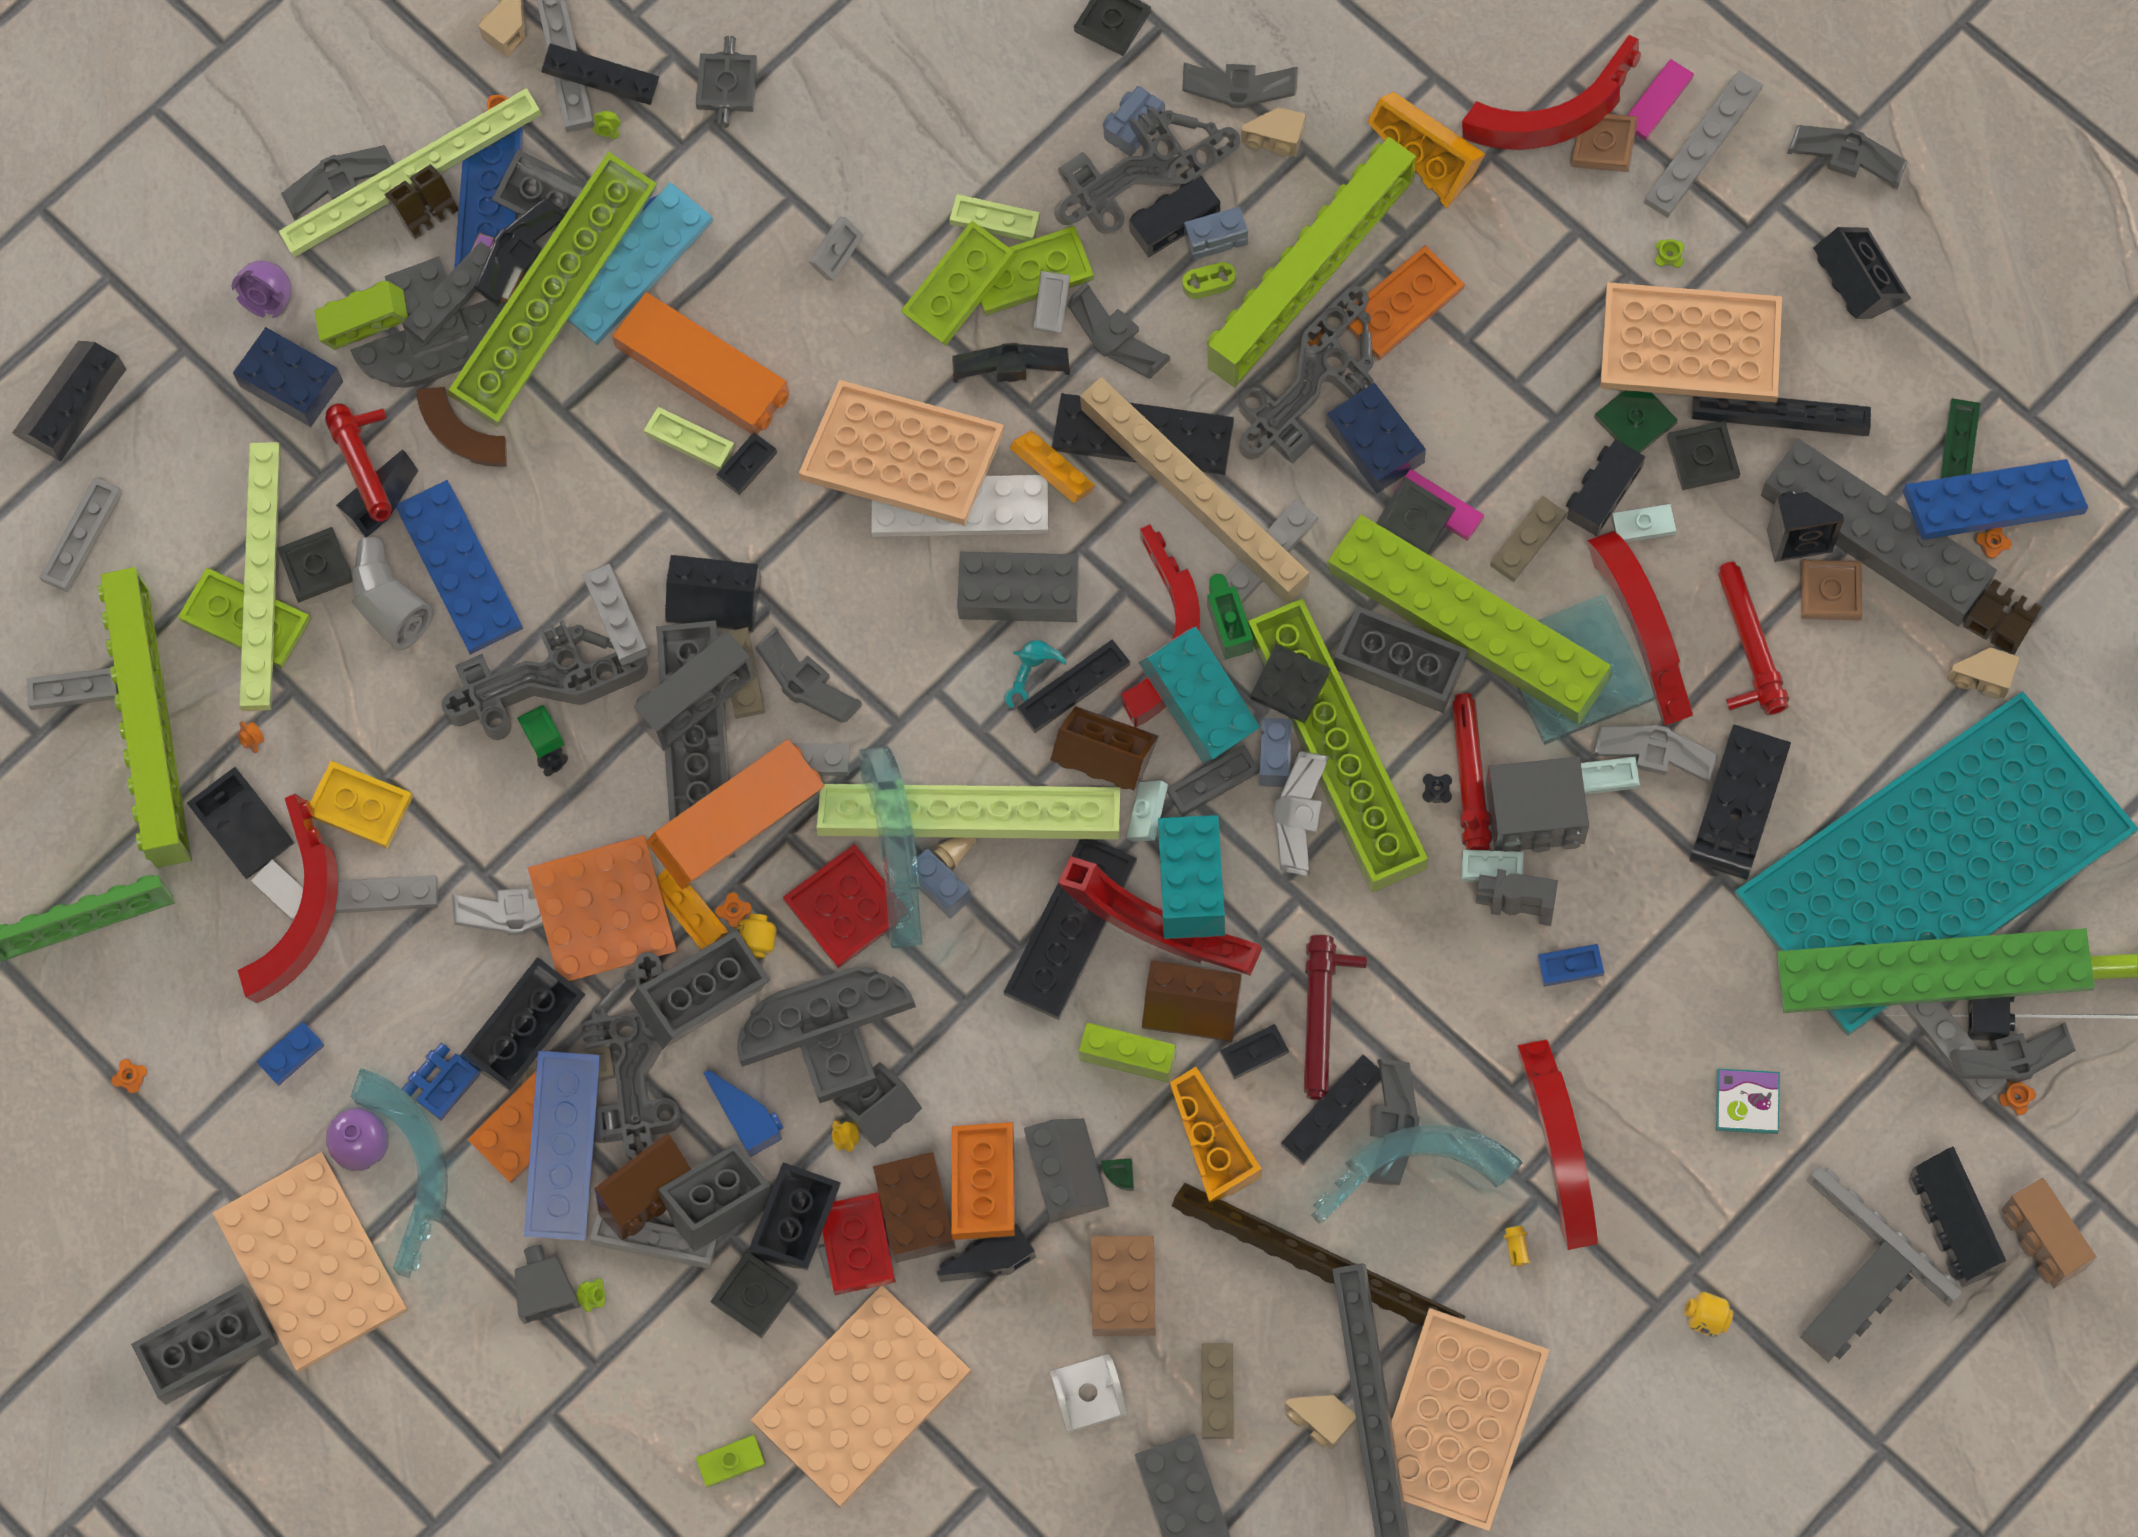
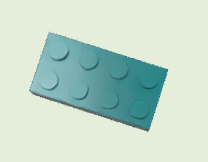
(1199, 694)
(1191, 877)

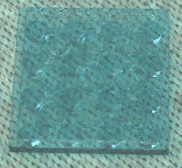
(1598, 631)

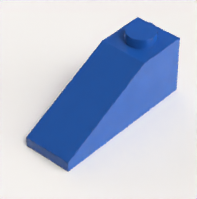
(748, 1117)

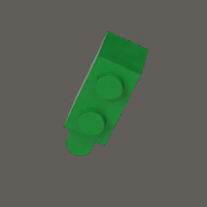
(1228, 618)

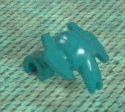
(1031, 655)

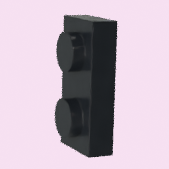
(746, 463)
(1254, 1051)

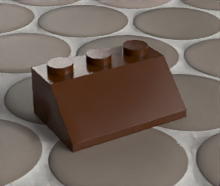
(1103, 748)
(1191, 1001)
(631, 1193)

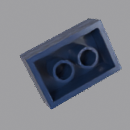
(288, 377)
(1375, 438)

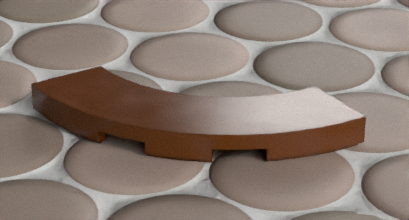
(455, 435)

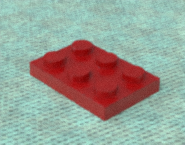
(858, 1245)

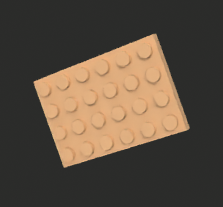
(1691, 342)
(901, 452)
(310, 1262)
(861, 1396)
(1463, 1416)

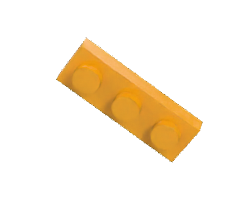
(1052, 466)
(691, 911)

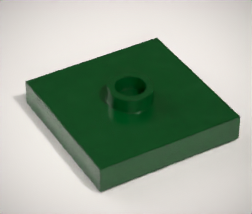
(1636, 419)

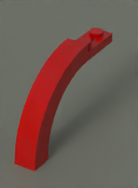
(1555, 124)
(1629, 582)
(1143, 700)
(312, 920)
(1144, 921)
(1562, 1143)

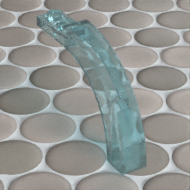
(897, 843)
(1452, 1142)
(430, 1204)

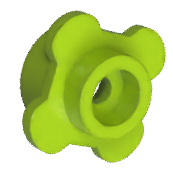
(606, 124)
(1666, 246)
(591, 1294)

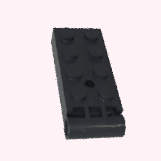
(1743, 788)

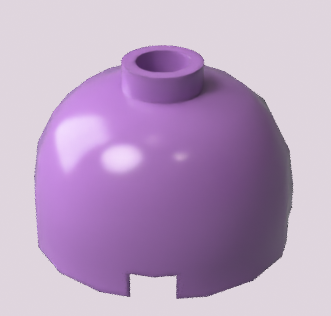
(262, 288)
(357, 1139)

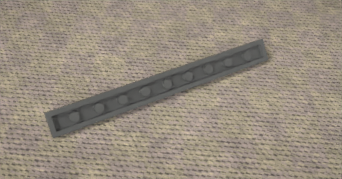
(1370, 1401)

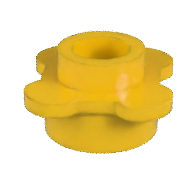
(845, 1135)

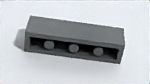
(1857, 1301)

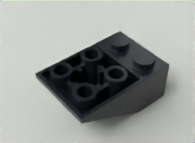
(240, 823)

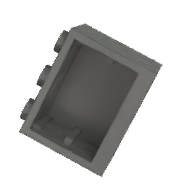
(1537, 805)

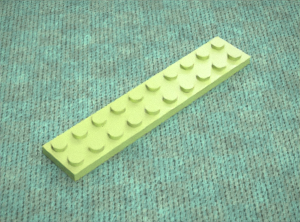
(980, 811)

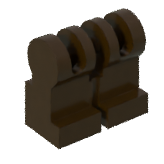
(411, 202)
(2009, 628)

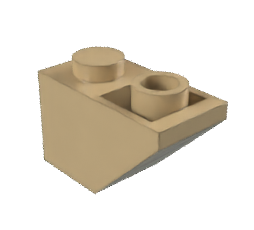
(504, 26)
(1275, 131)
(1986, 671)
(1323, 1416)

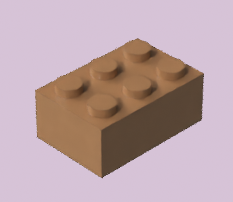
(2047, 1233)
(1123, 1286)

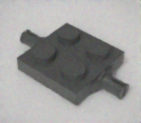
(726, 82)

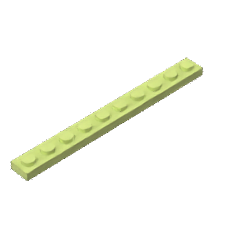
(440, 154)
(260, 577)

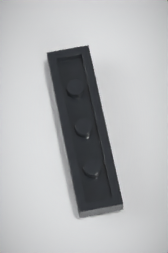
(600, 74)
(1073, 686)
(1332, 1110)

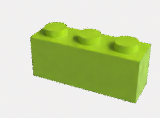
(361, 314)
(1127, 1052)

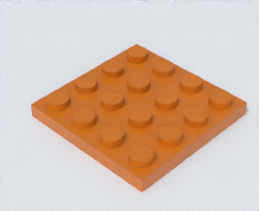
(602, 908)

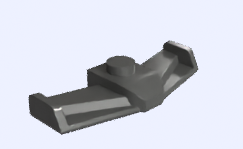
(1240, 84)
(1849, 152)
(335, 176)
(1114, 334)
(805, 680)
(2014, 1057)
(1397, 1114)

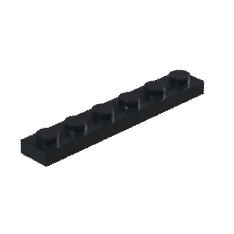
(1786, 414)

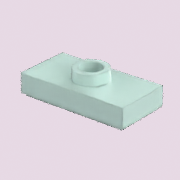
(1644, 523)
(1610, 775)
(1147, 810)
(1488, 862)

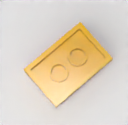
(359, 804)

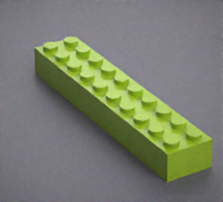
(1310, 261)
(552, 289)
(1470, 617)
(145, 718)
(1354, 774)

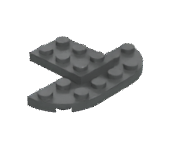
(407, 361)
(824, 1023)

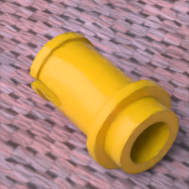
(1517, 1245)

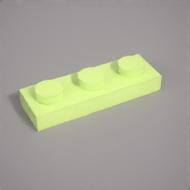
(995, 217)
(689, 438)

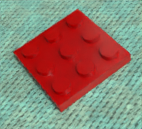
(842, 906)

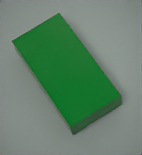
(541, 731)

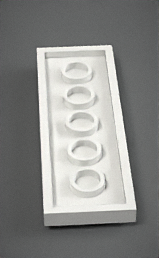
(1002, 508)

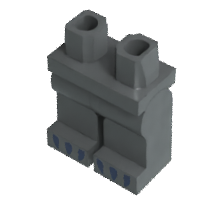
(1518, 895)

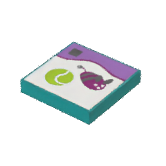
(1747, 1101)

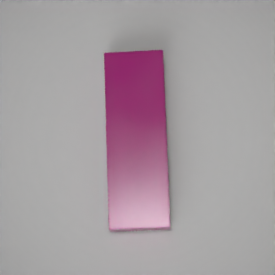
(1660, 97)
(1464, 519)

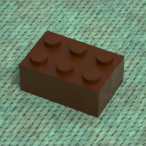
(914, 1207)

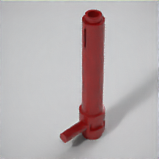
(346, 433)
(1766, 680)
(1474, 814)

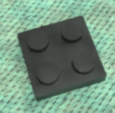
(1113, 22)
(1703, 455)
(1416, 515)
(315, 564)
(1290, 683)
(754, 1294)

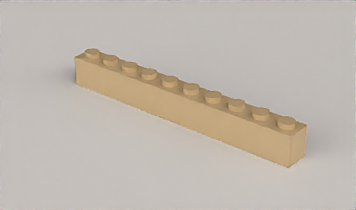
(1194, 490)

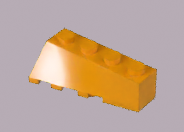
(1442, 156)
(1216, 1144)

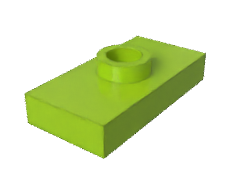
(730, 1461)

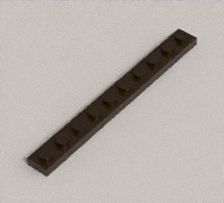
(1301, 1252)

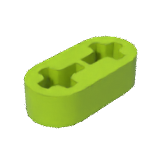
(1209, 280)

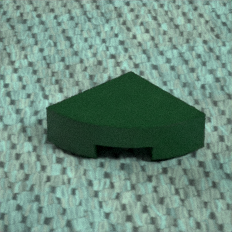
(1119, 1173)

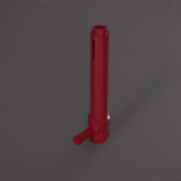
(1320, 970)

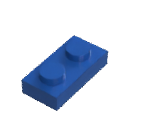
(1570, 965)
(290, 1053)

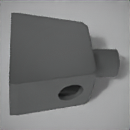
(542, 1287)

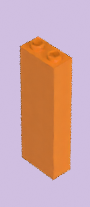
(701, 364)
(735, 813)

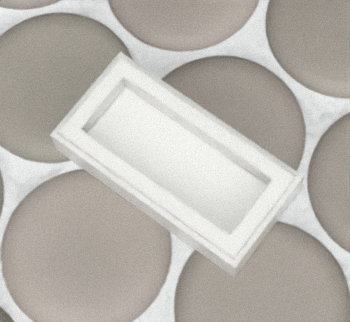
(279, 888)

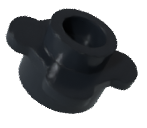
(552, 762)
(1431, 794)

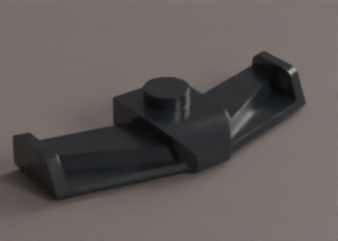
(516, 248)
(1010, 361)

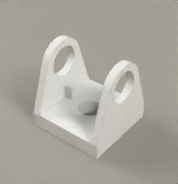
(1094, 1372)

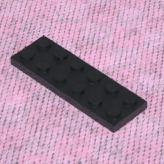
(1198, 435)
(1064, 938)

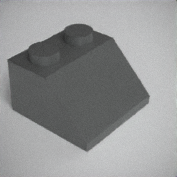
(880, 1107)

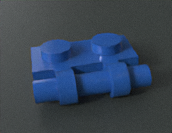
(446, 1087)

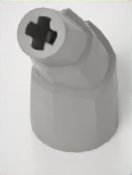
(387, 602)

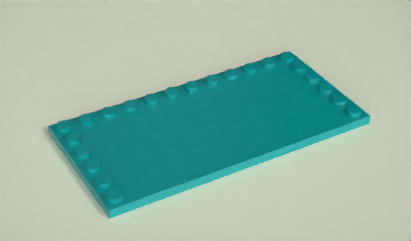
(1945, 846)

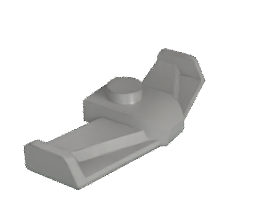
(1656, 749)
(1298, 812)
(511, 915)

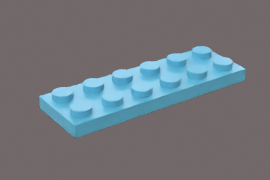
(640, 260)

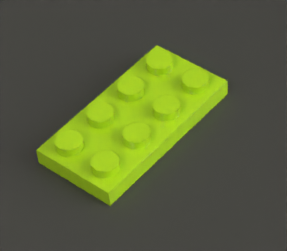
(1054, 253)
(958, 283)
(218, 611)

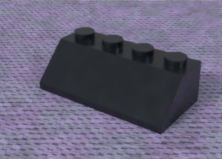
(70, 399)
(522, 1024)
(1957, 1218)

